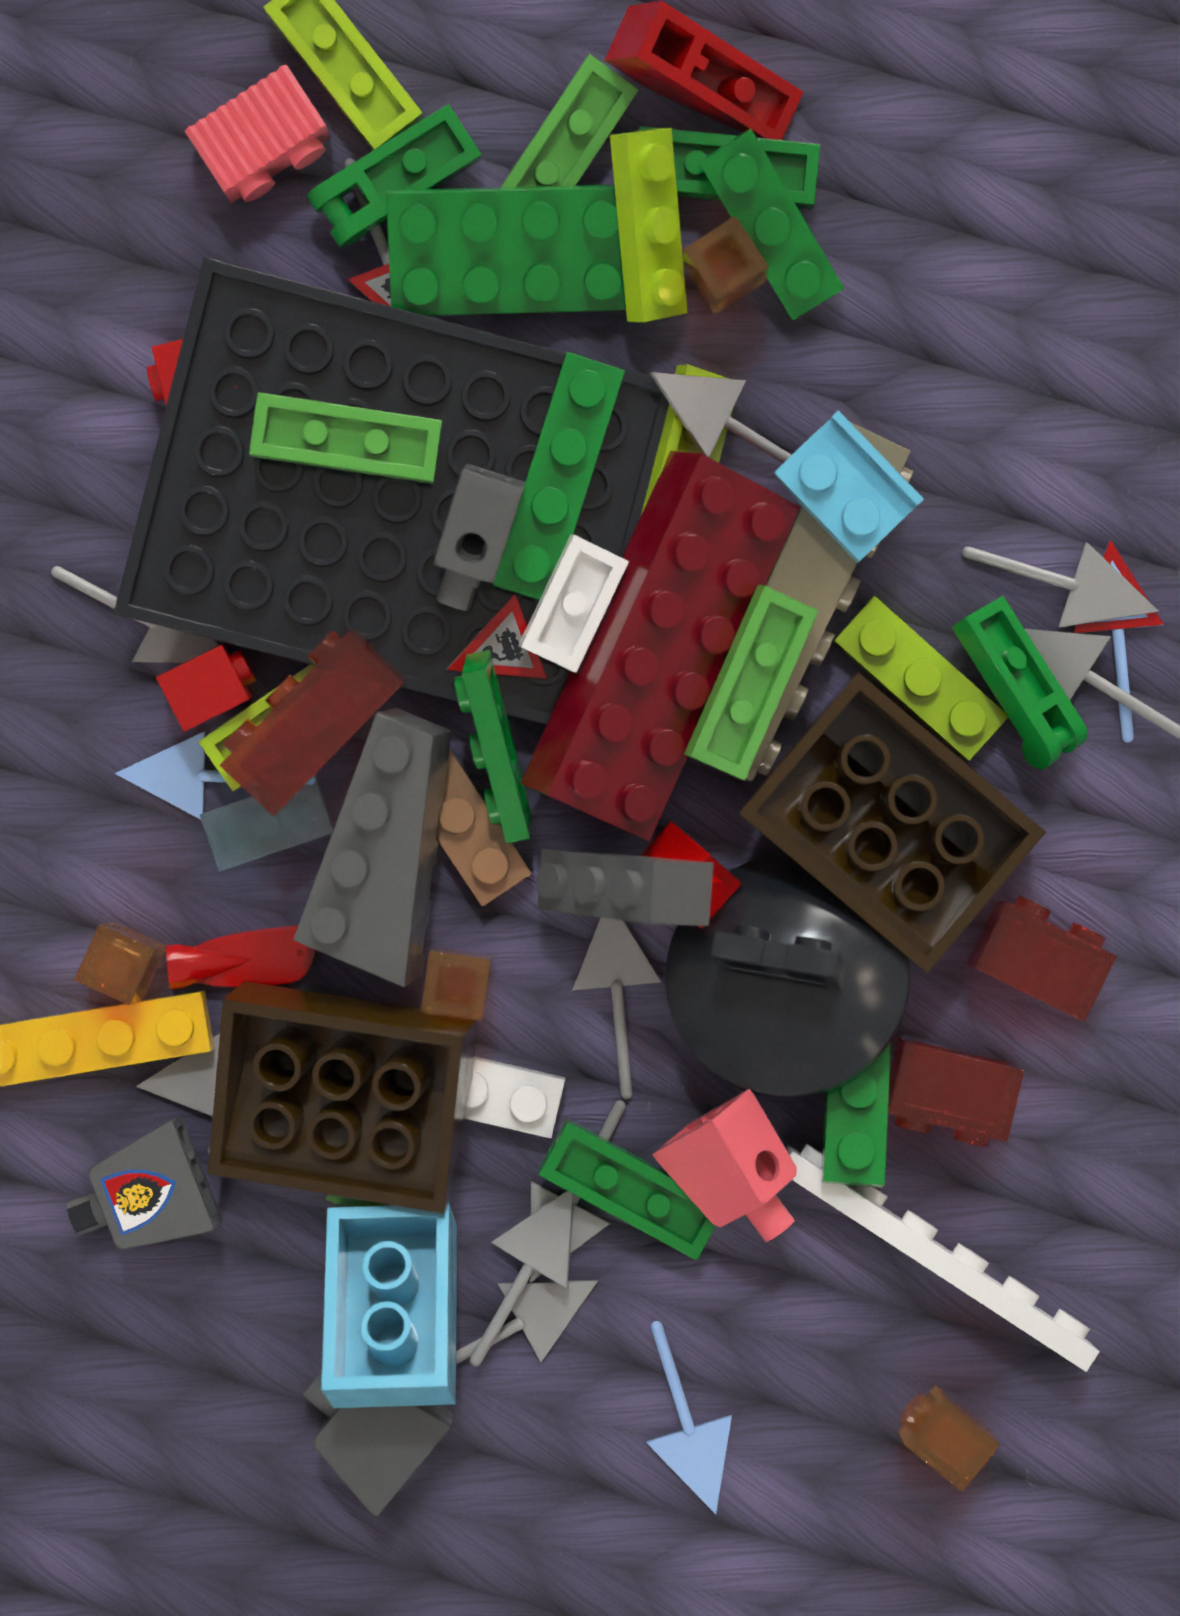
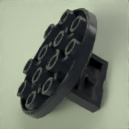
(785, 985)

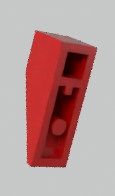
(701, 71)

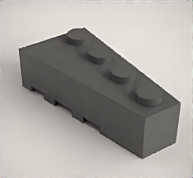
(379, 862)

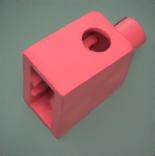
(732, 1166)

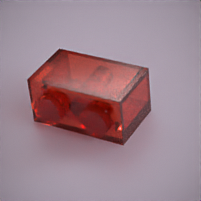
(1042, 958)
(953, 1091)

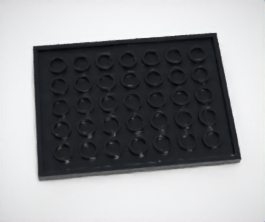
(298, 550)

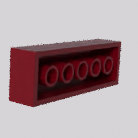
(661, 643)

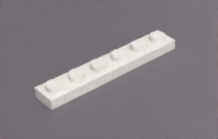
(960, 1267)

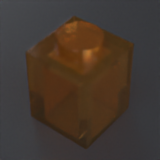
(725, 265)
(120, 962)
(457, 983)
(947, 1436)

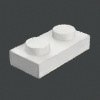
(573, 603)
(514, 1097)

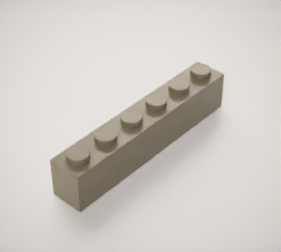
(819, 575)

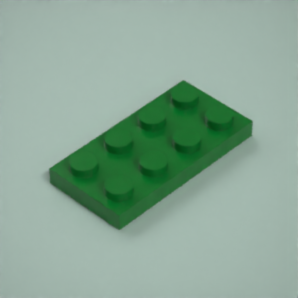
(505, 250)

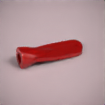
(251, 956)

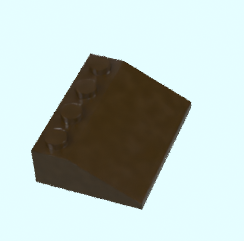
(891, 822)
(340, 1095)

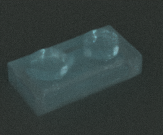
(249, 832)

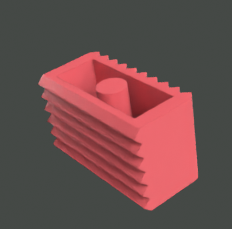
(260, 136)

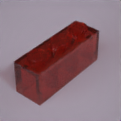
(310, 719)

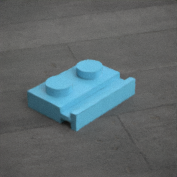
(847, 486)

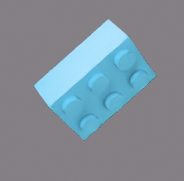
(389, 1307)

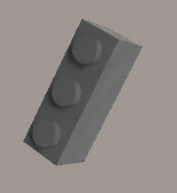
(625, 887)

